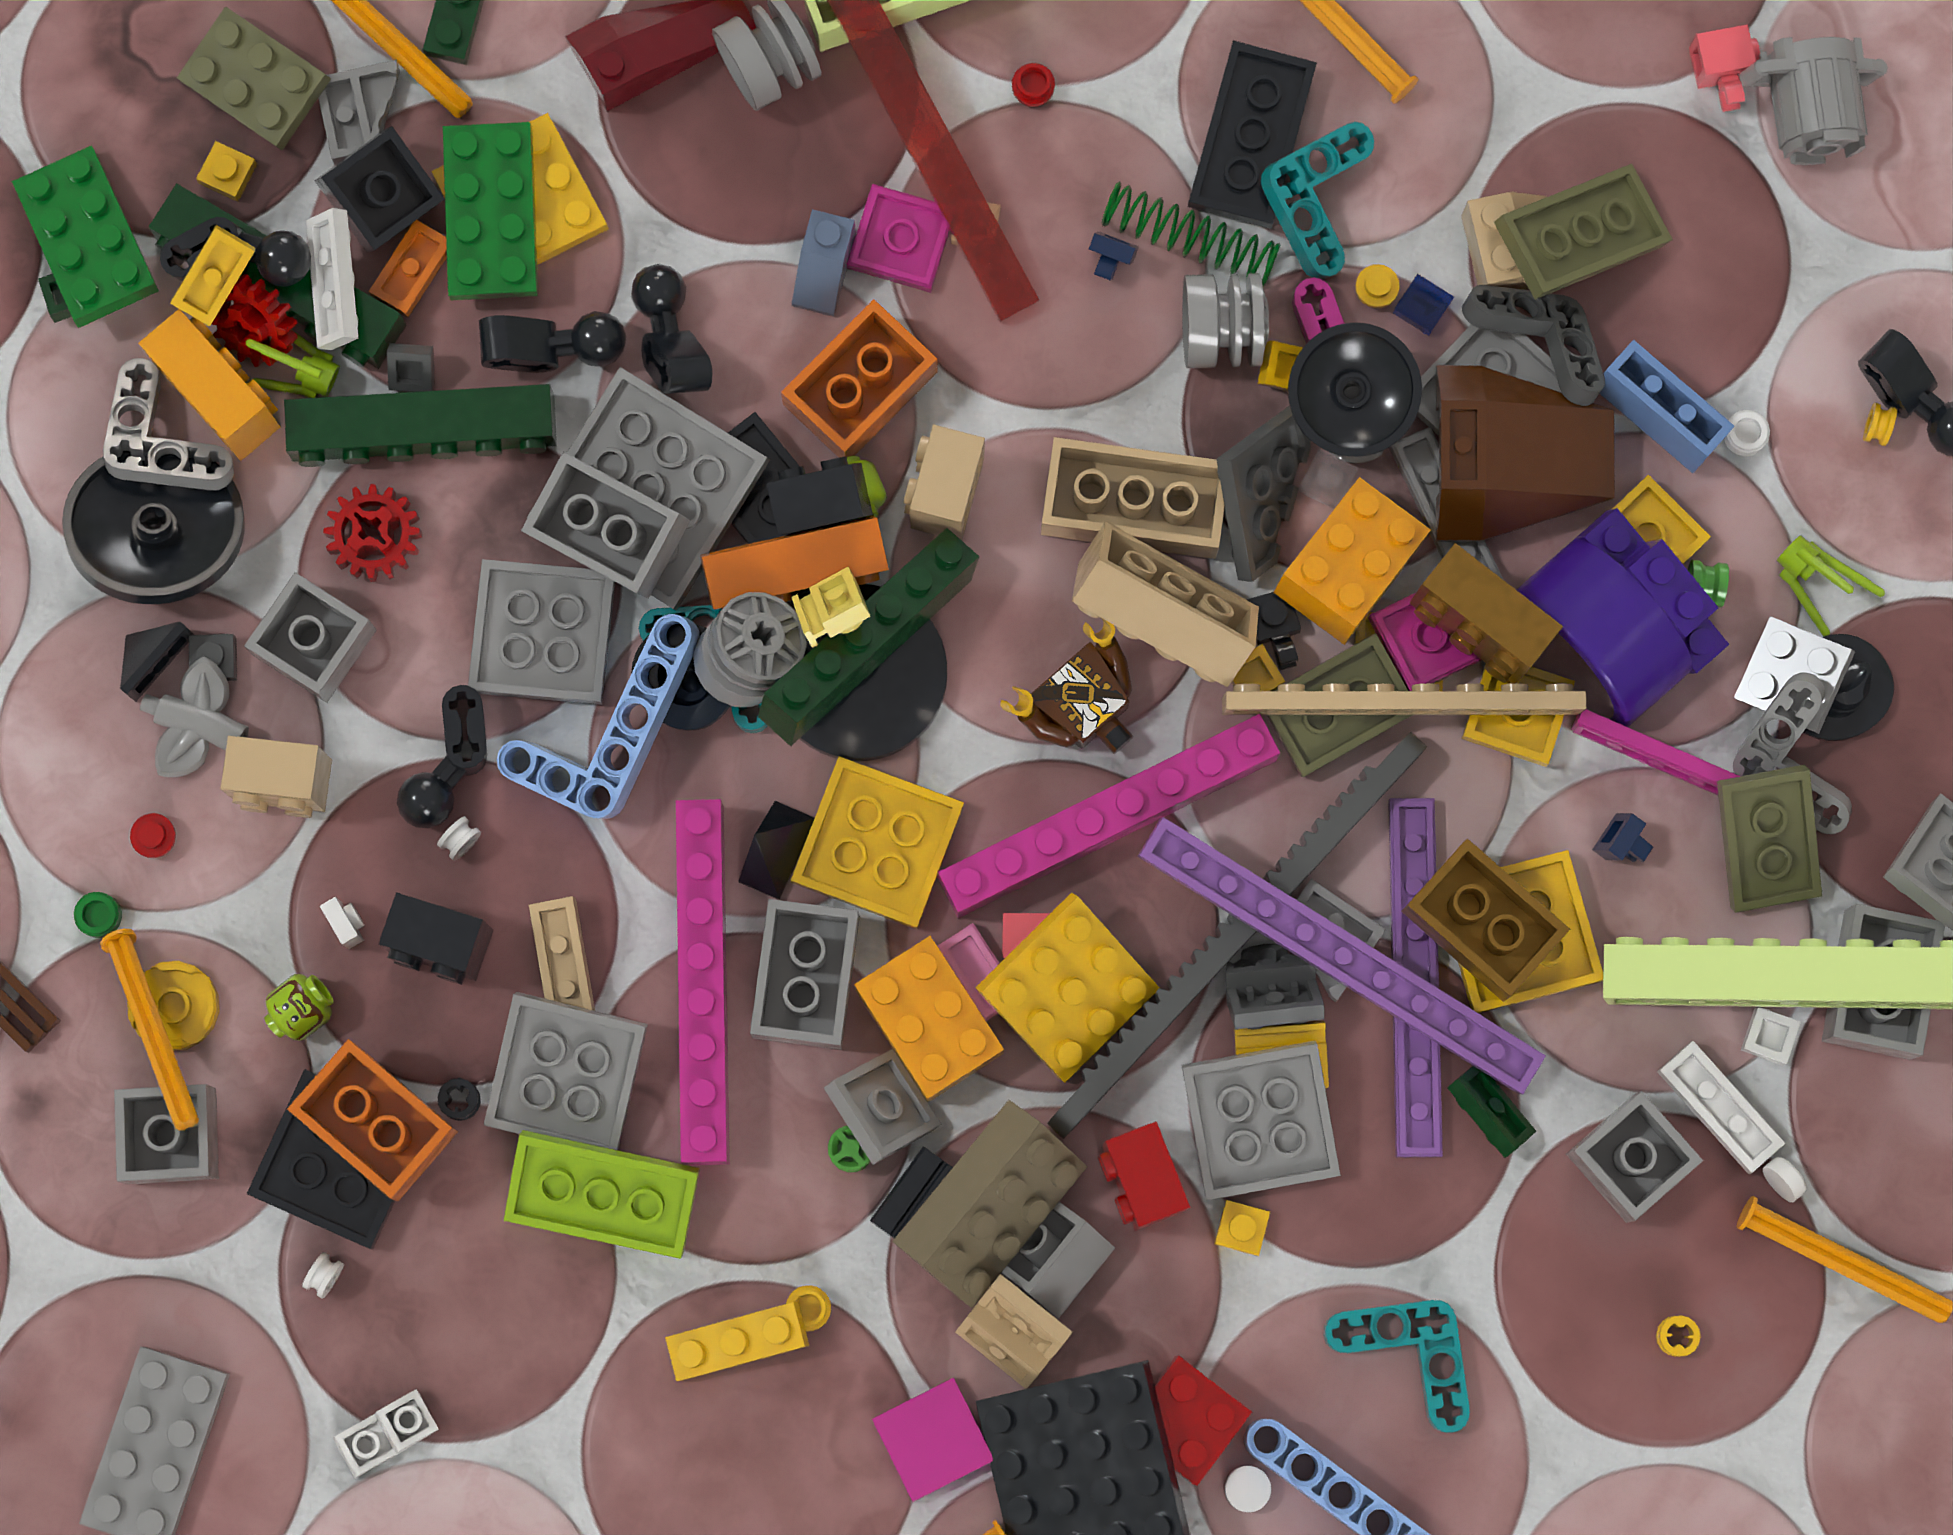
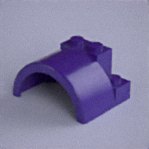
(1627, 612)

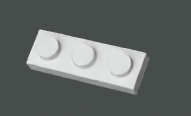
(332, 279)
(1721, 1107)

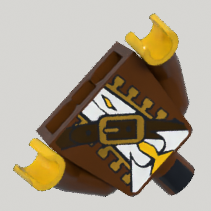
(1081, 697)

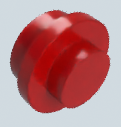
(1033, 84)
(152, 835)

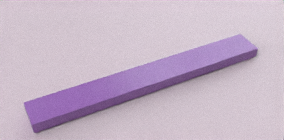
(1415, 1055)

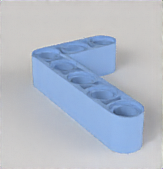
(618, 732)
(1324, 1476)

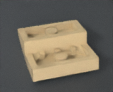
(1013, 1331)

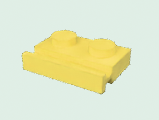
(831, 607)

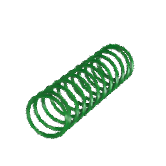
(1114, 201)

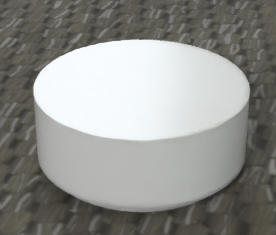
(1749, 433)
(1784, 1179)
(1247, 1488)

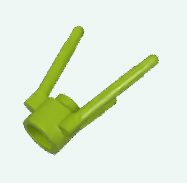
(315, 373)
(1803, 560)

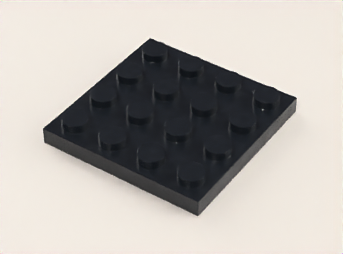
(1084, 1457)

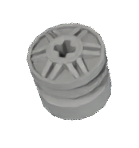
(767, 52)
(1223, 320)
(748, 648)

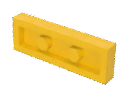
(737, 1341)

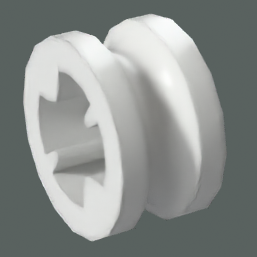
(459, 838)
(323, 1275)

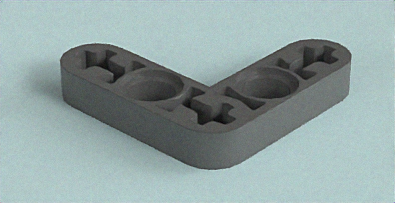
(1495, 310)

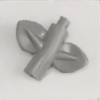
(192, 720)

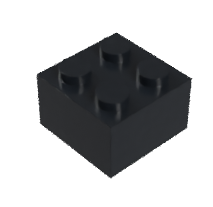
(380, 189)
(435, 937)

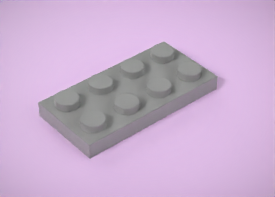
(154, 1446)

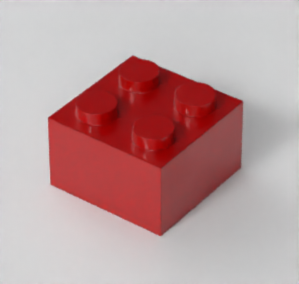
(1143, 1176)
(1196, 1418)

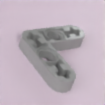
(139, 440)
(1774, 750)

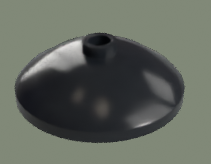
(1386, 382)

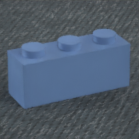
(1664, 406)

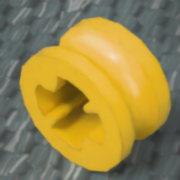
(1879, 424)
(1678, 1350)

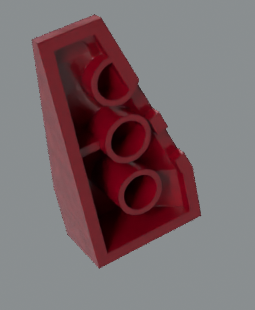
(650, 45)

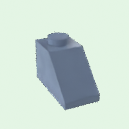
(823, 262)

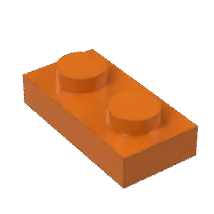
(410, 268)

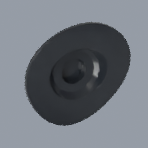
(1862, 695)
(692, 705)

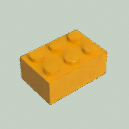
(212, 382)
(1351, 560)
(929, 1019)

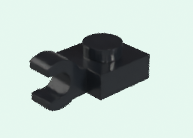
(1276, 624)

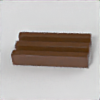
(38, 1032)

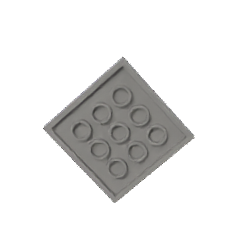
(674, 460)

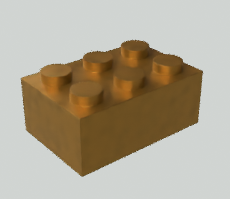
(1484, 615)
(1485, 920)

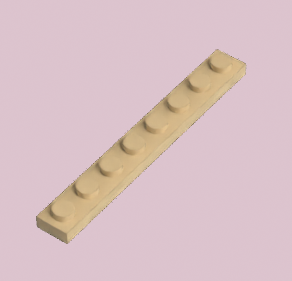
(1422, 700)

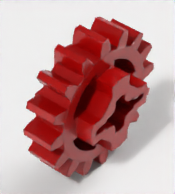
(256, 317)
(361, 545)

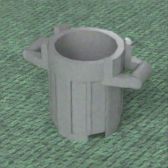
(1816, 95)

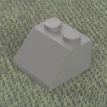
(1058, 1260)

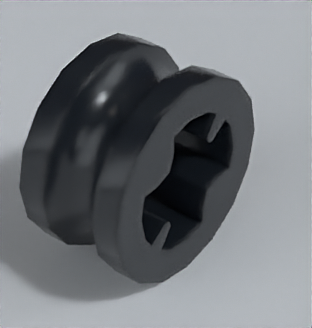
(472, 1099)

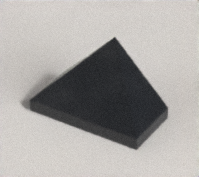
(149, 654)
(775, 850)

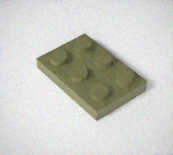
(253, 78)
(1323, 738)
(1769, 838)

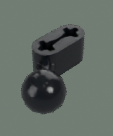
(279, 257)
(535, 344)
(669, 355)
(1907, 384)
(428, 797)

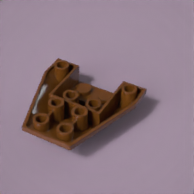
(1515, 454)

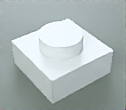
(344, 921)
(1770, 1036)

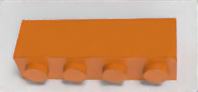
(795, 561)

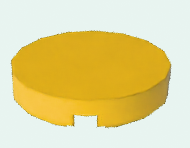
(184, 1001)

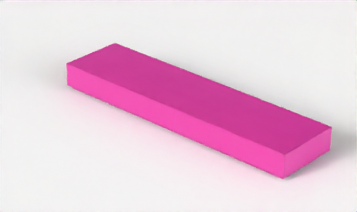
(1649, 751)

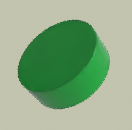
(97, 914)

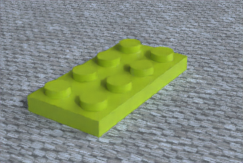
(601, 1194)

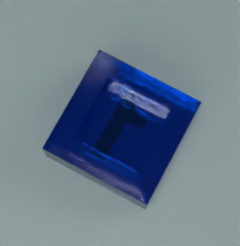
(1423, 304)

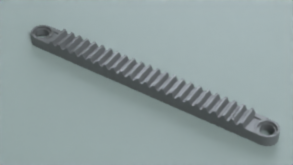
(1232, 937)

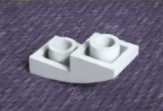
(385, 1433)

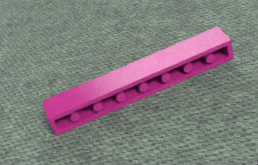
(1108, 816)
(702, 982)

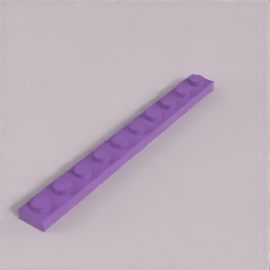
(1341, 955)

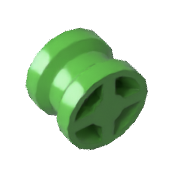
(1712, 579)
(845, 1145)

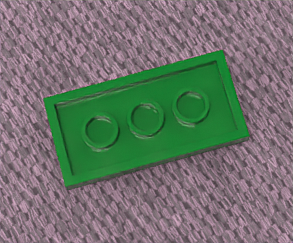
(490, 211)
(85, 236)

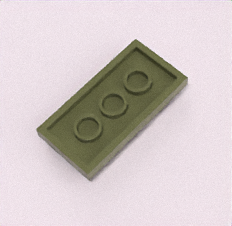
(1583, 231)

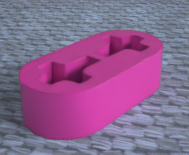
(1305, 314)

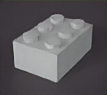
(605, 525)
(805, 974)
(1882, 1030)

